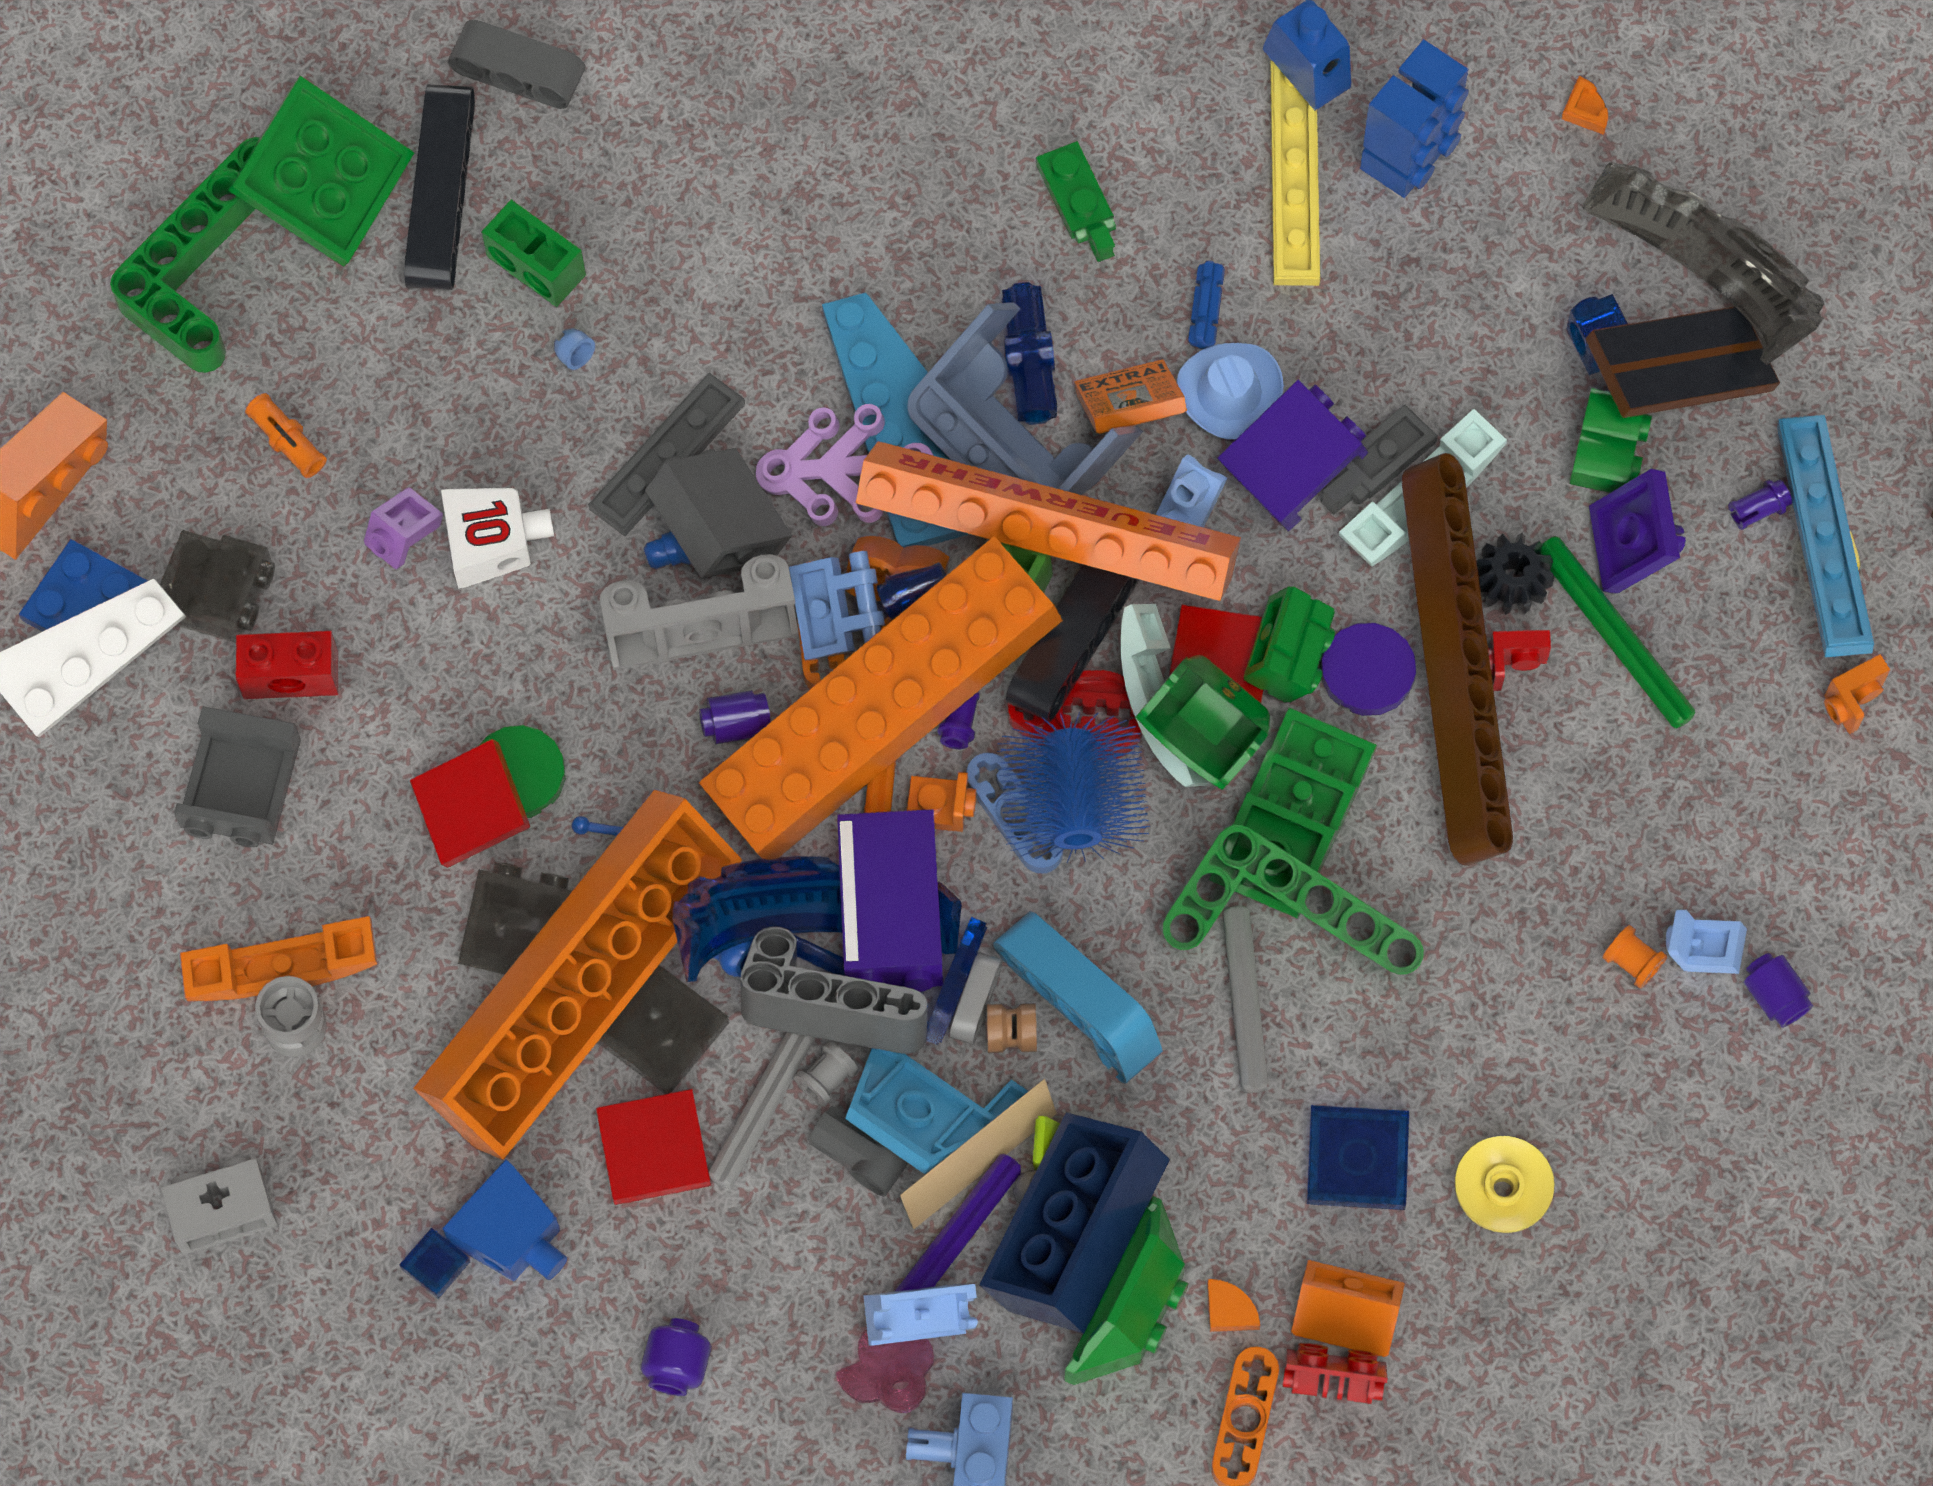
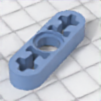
(986, 792)

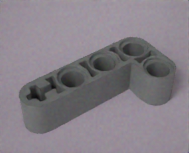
(827, 1004)

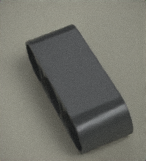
(516, 64)

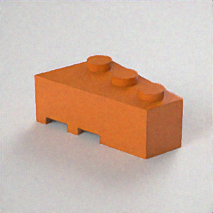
(44, 467)

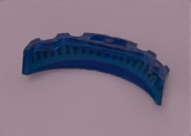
(778, 892)

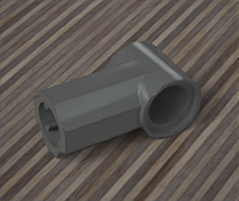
(865, 1157)

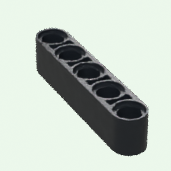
(439, 187)
(1064, 652)

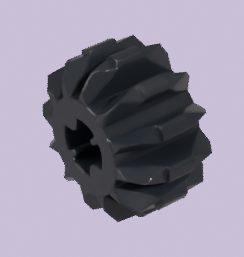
(1511, 589)

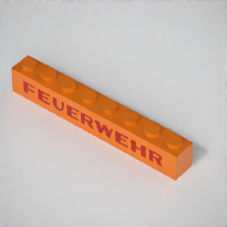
(1048, 520)

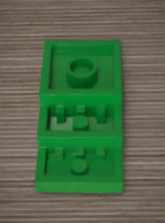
(1299, 799)

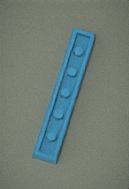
(1825, 536)

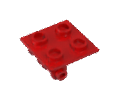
(1361, 1367)

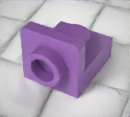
(400, 525)

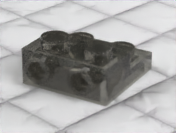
(217, 583)
(508, 915)

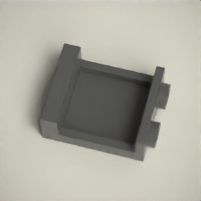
(239, 777)

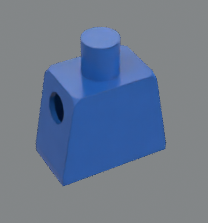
(1304, 47)
(507, 1227)

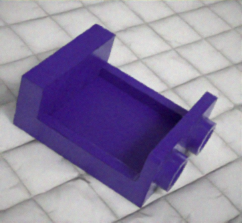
(1293, 452)

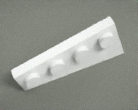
(72, 660)

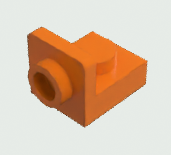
(1858, 684)
(948, 798)

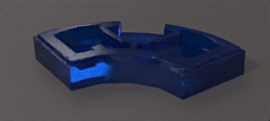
(955, 980)

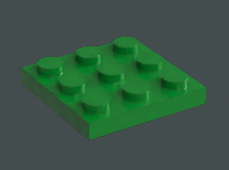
(321, 171)

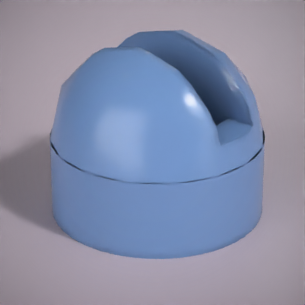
(574, 348)

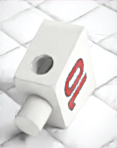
(490, 532)

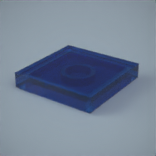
(1358, 1157)

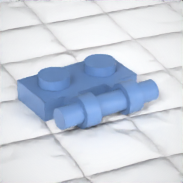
(823, 606)

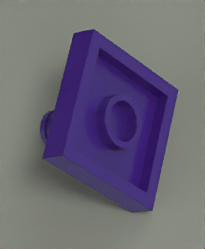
(1635, 531)

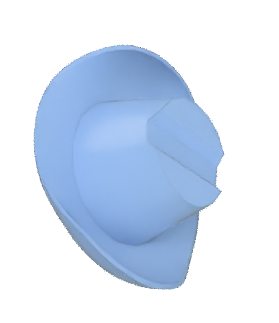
(1229, 387)

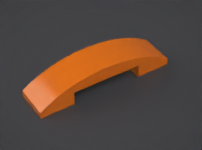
(316, 958)

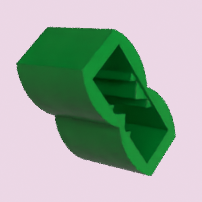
(1608, 445)

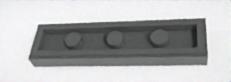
(682, 434)

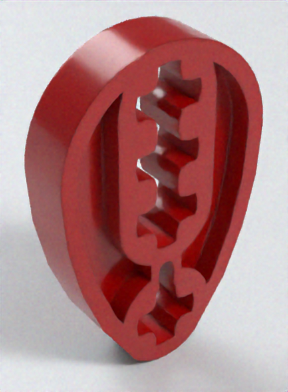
(1092, 690)

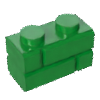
(1290, 645)

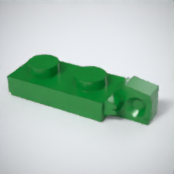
(1078, 198)

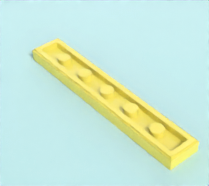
(1294, 185)

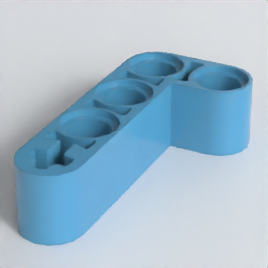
(1082, 993)

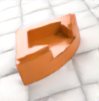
(1586, 107)
(1230, 1308)

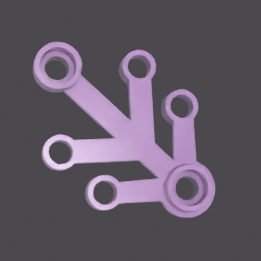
(833, 467)

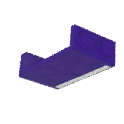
(890, 898)

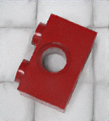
(287, 664)

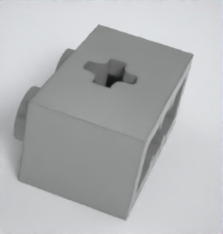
(244, 1203)

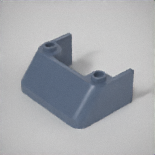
(973, 428)

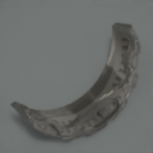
(1714, 247)

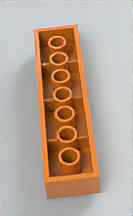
(881, 700)
(573, 977)

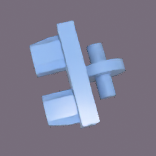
(1192, 493)

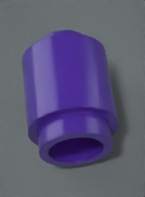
(734, 716)
(1778, 989)

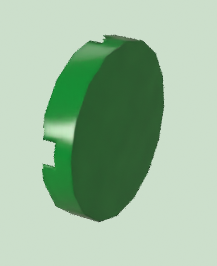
(533, 764)

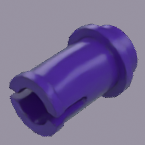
(1761, 503)
(957, 727)

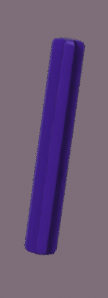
(963, 1224)

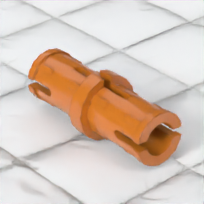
(267, 416)

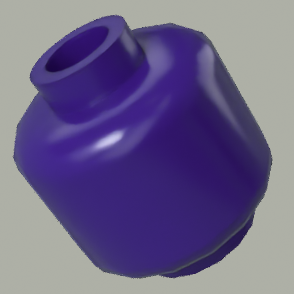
(676, 1357)

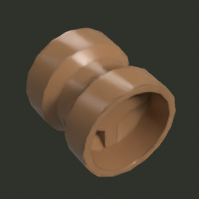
(1000, 1028)

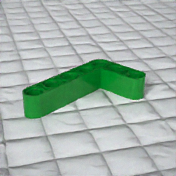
(190, 251)
(1292, 895)

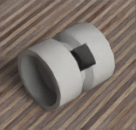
(285, 1006)

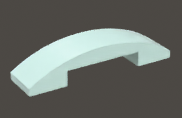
(1383, 526)
(1140, 641)

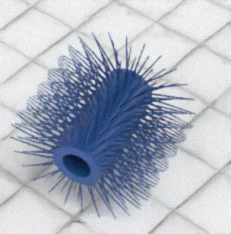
(1073, 788)

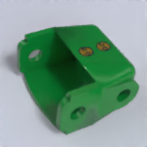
(1206, 720)

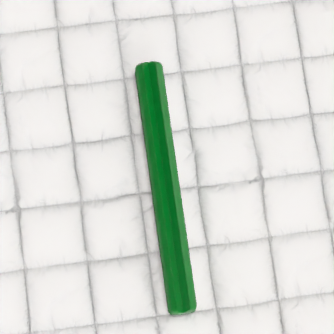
(1618, 634)

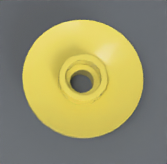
(1511, 1162)

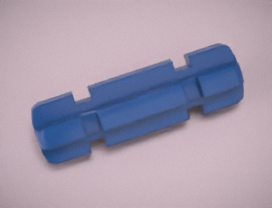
(1206, 305)

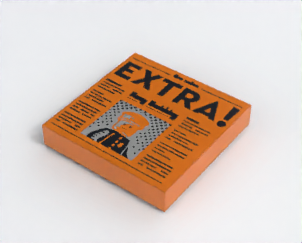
(1130, 396)

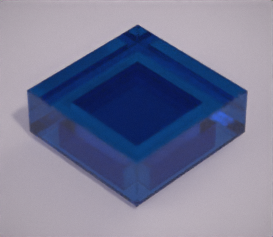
(434, 1263)

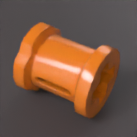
(1634, 956)

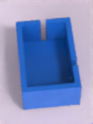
(1416, 123)

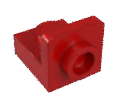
(1520, 649)

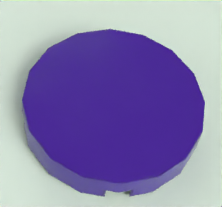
(1368, 669)

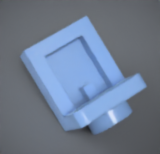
(1706, 944)

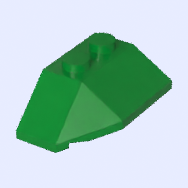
(1134, 1301)

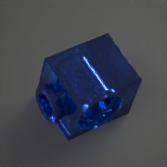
(1589, 316)

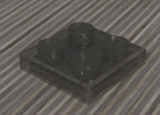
(664, 1030)

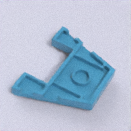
(918, 1111)

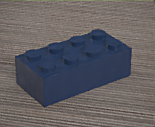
(1074, 1222)

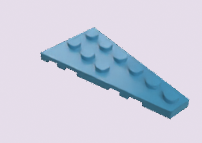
(882, 373)

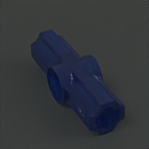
(1030, 355)

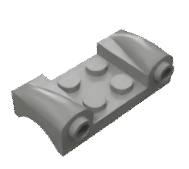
(701, 626)

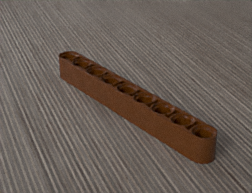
(1457, 660)

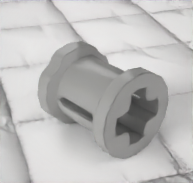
(826, 1074)

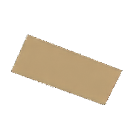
(977, 1154)

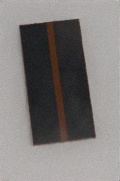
(1681, 361)

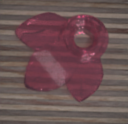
(883, 1368)

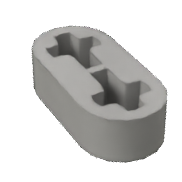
(975, 998)

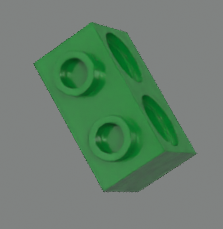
(533, 253)

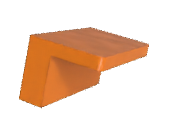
(1347, 1308)

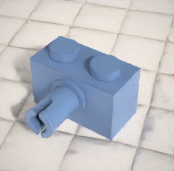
(976, 1448)

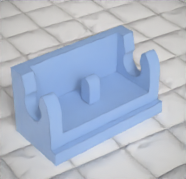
(919, 1313)

